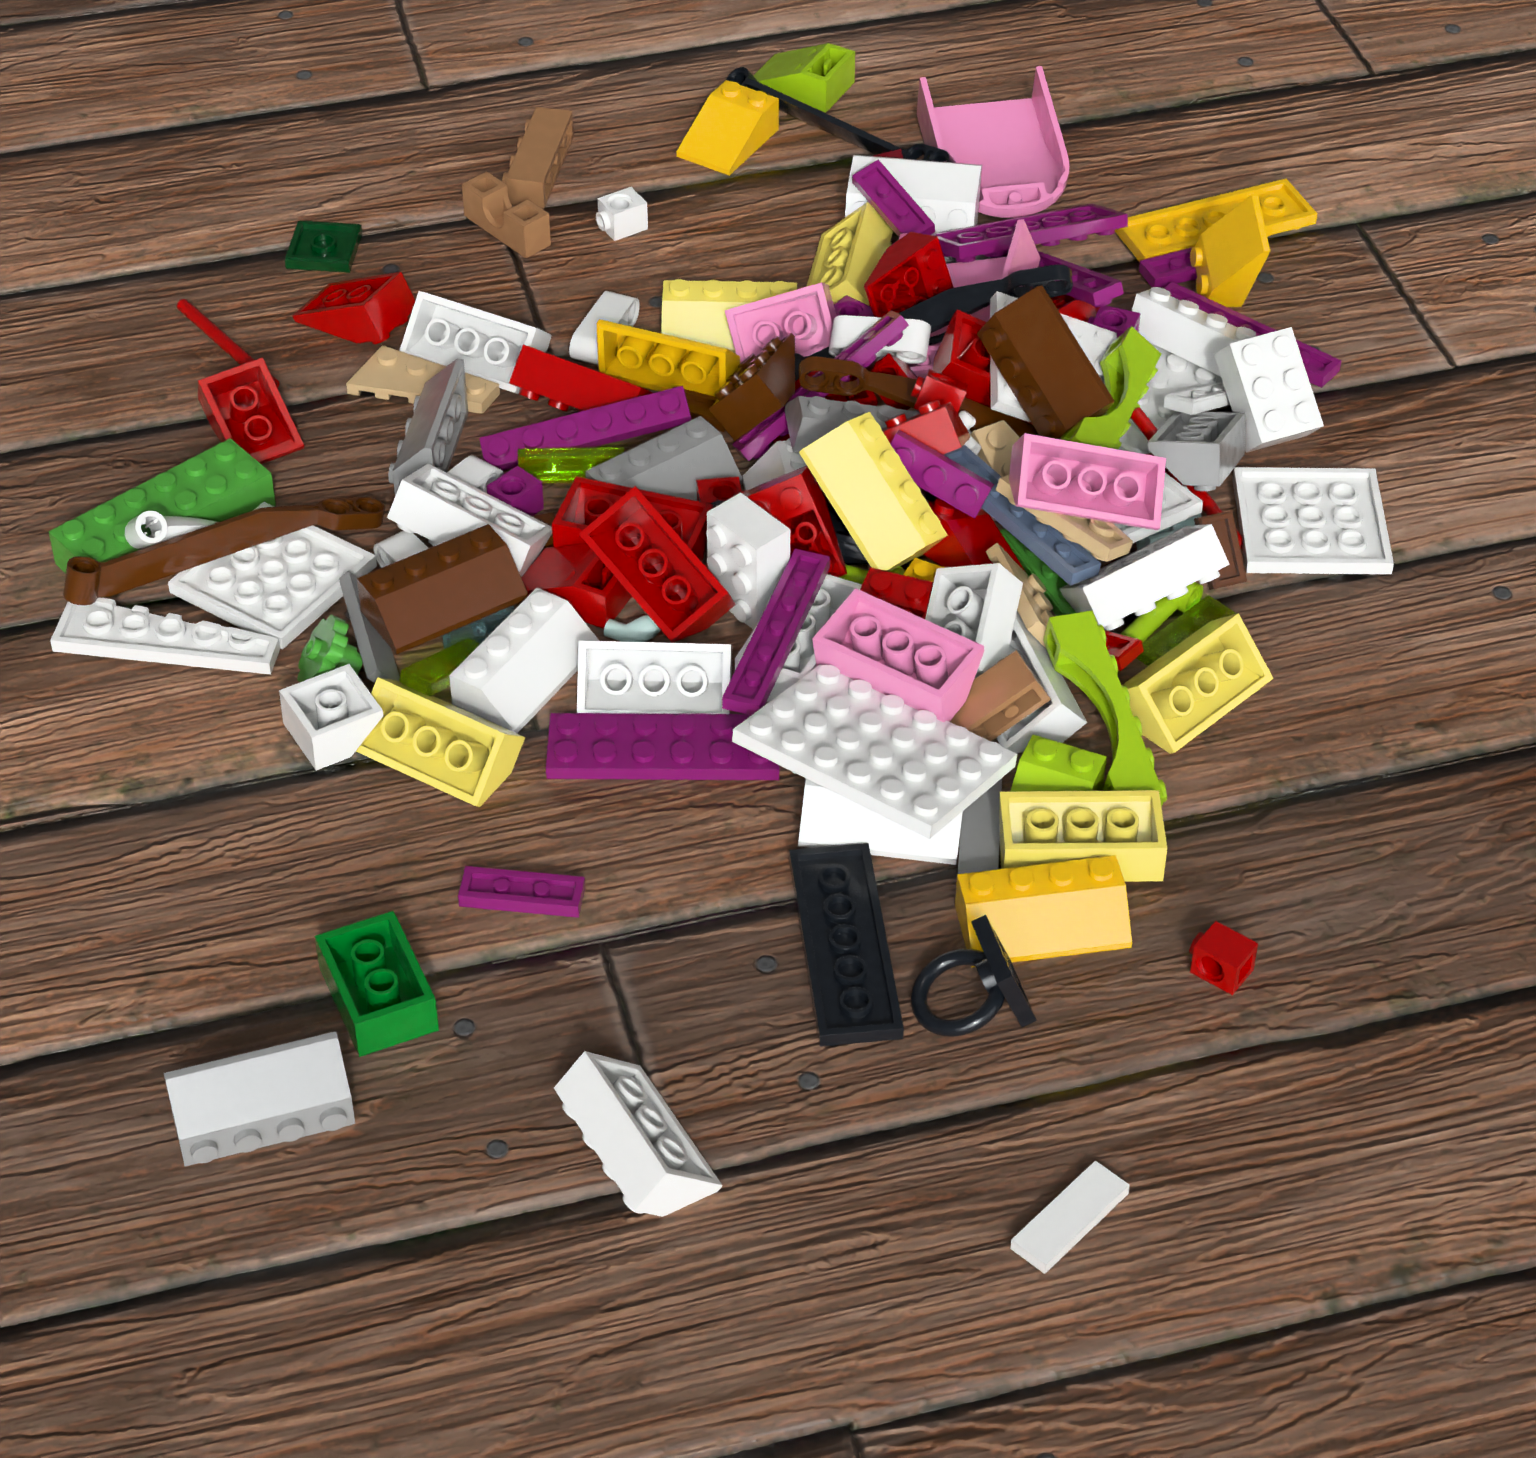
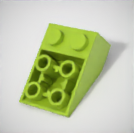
(811, 74)

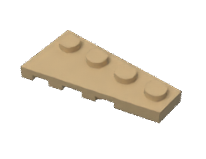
(405, 375)
(1099, 537)

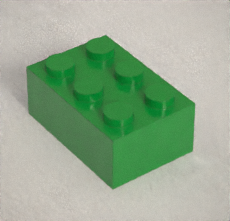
(376, 983)

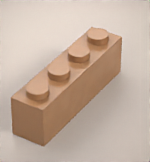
(539, 156)

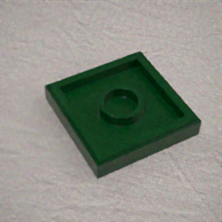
(323, 246)

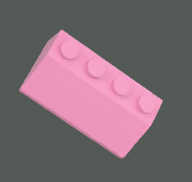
(1087, 481)
(899, 654)

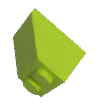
(1058, 767)

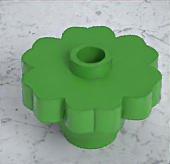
(328, 650)

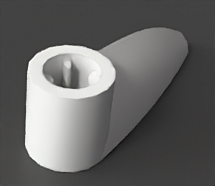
(161, 528)

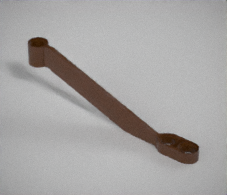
(891, 387)
(90, 579)

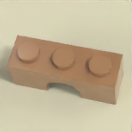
(520, 227)

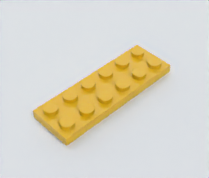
(1181, 225)

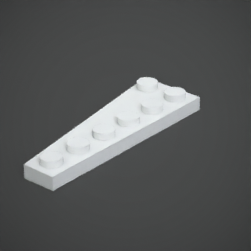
(142, 636)

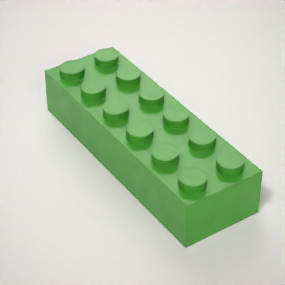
(208, 487)

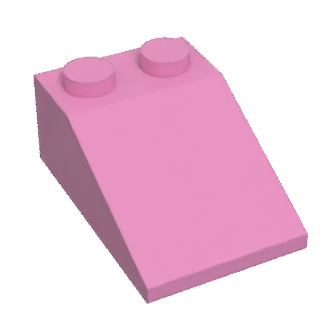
(803, 312)

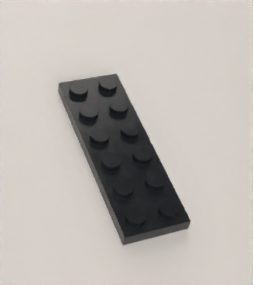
(845, 945)

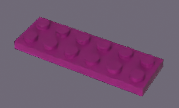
(1045, 229)
(651, 748)

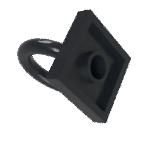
(996, 974)

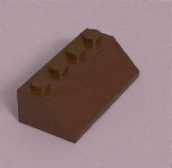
(1044, 364)
(441, 589)

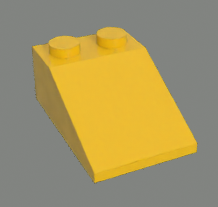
(730, 127)
(1231, 254)

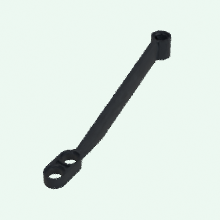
(835, 126)
(972, 298)

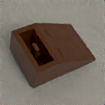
(757, 388)

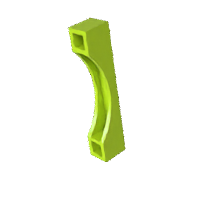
(1126, 371)
(1081, 655)

